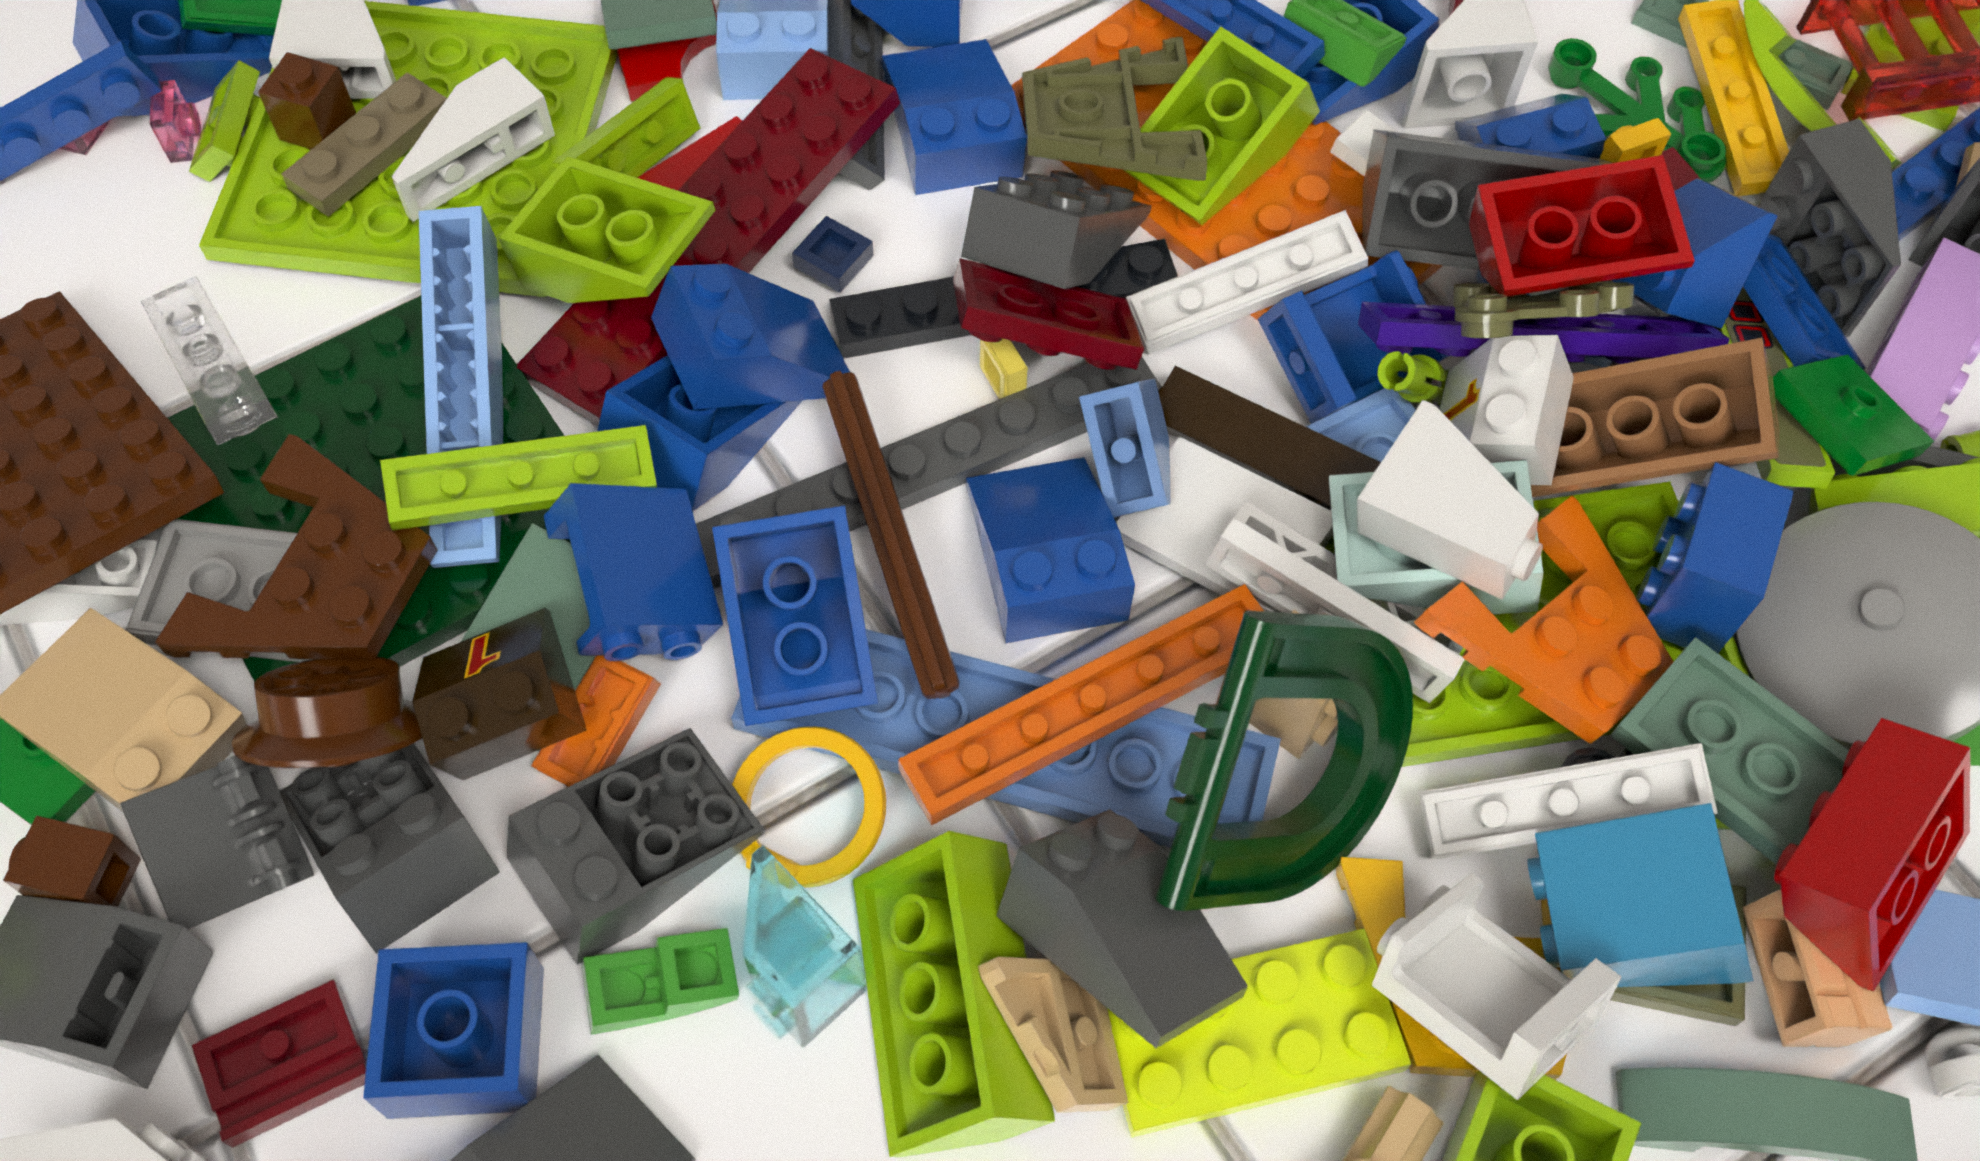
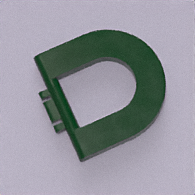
(1283, 856)

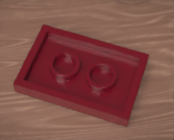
(1046, 317)

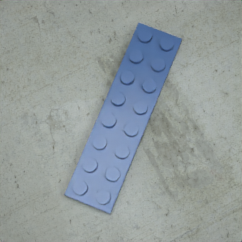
(1122, 771)

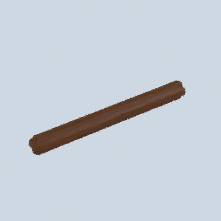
(891, 537)

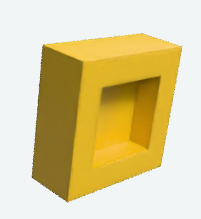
(1636, 142)

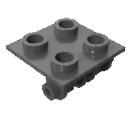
(216, 841)

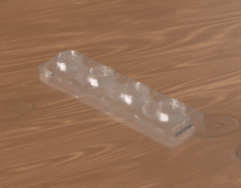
(208, 361)

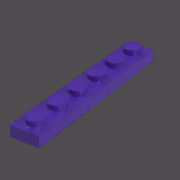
(1608, 335)

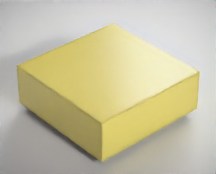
(1003, 367)

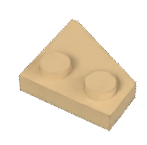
(1059, 1031)

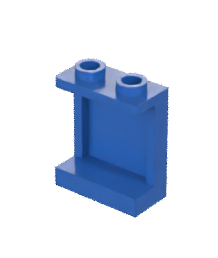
(1320, 338)
(637, 570)

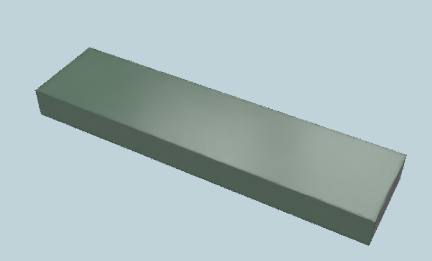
(1815, 68)

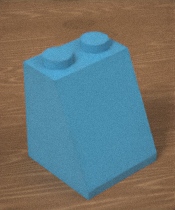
(1641, 899)

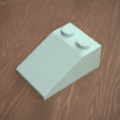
(1397, 578)

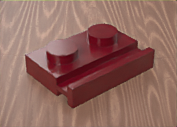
(281, 1063)

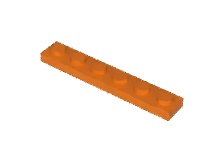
(1075, 708)

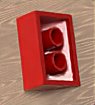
(1579, 227)
(1877, 847)

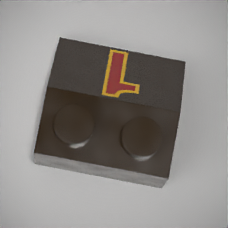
(496, 697)

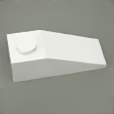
(473, 135)

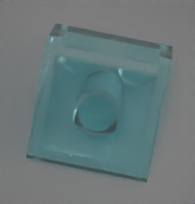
(796, 955)

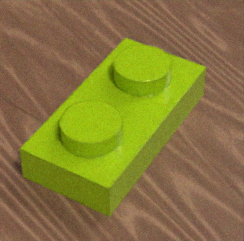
(227, 114)

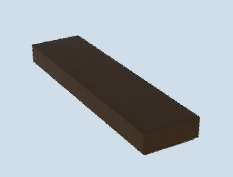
(1257, 437)

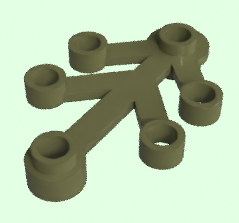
(1491, 314)

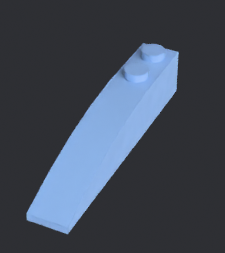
(461, 359)

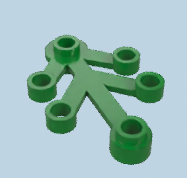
(1573, 67)

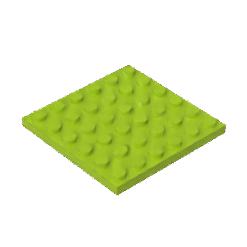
(370, 233)

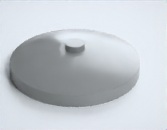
(1871, 622)

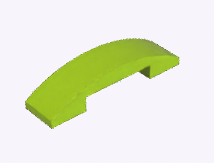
(1768, 41)

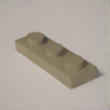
(364, 145)

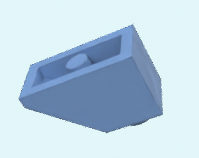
(1129, 446)

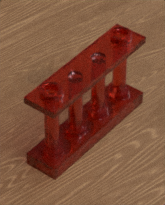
(1906, 85)

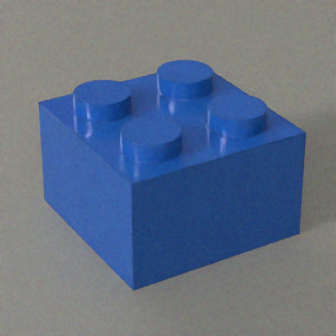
(1714, 557)
(454, 1030)

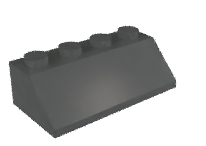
(1425, 189)

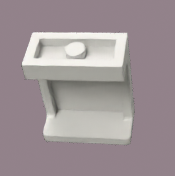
(1487, 989)

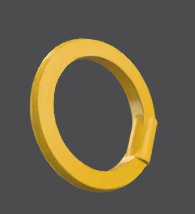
(874, 799)

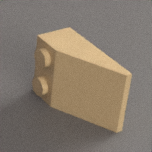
(119, 711)

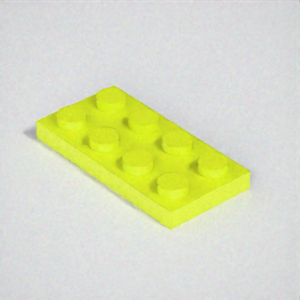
(1296, 1032)

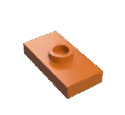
(612, 704)

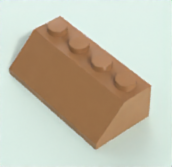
(1667, 417)

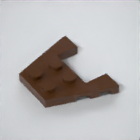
(332, 588)

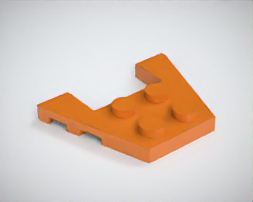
(1583, 652)

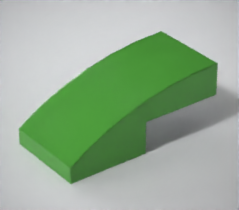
(660, 982)

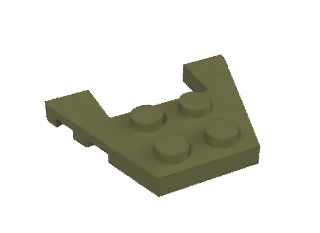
(1092, 114)

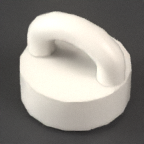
(1959, 1076)

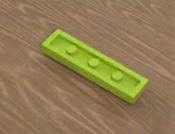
(511, 476)

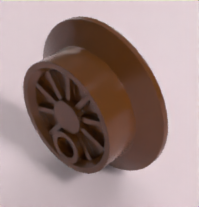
(327, 714)

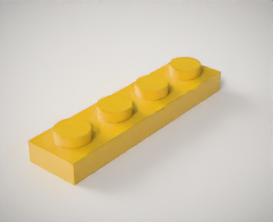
(1734, 93)

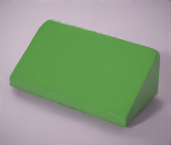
(1353, 40)

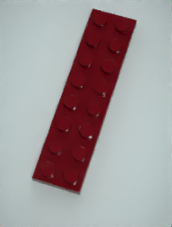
(758, 187)

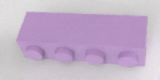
(1932, 337)

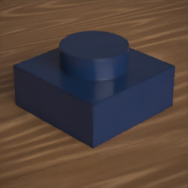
(833, 254)

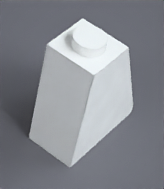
(337, 35)
(1449, 507)

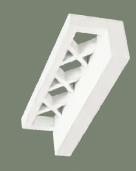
(1302, 577)

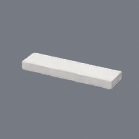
(1247, 281)
(1516, 807)

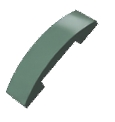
(1765, 1114)

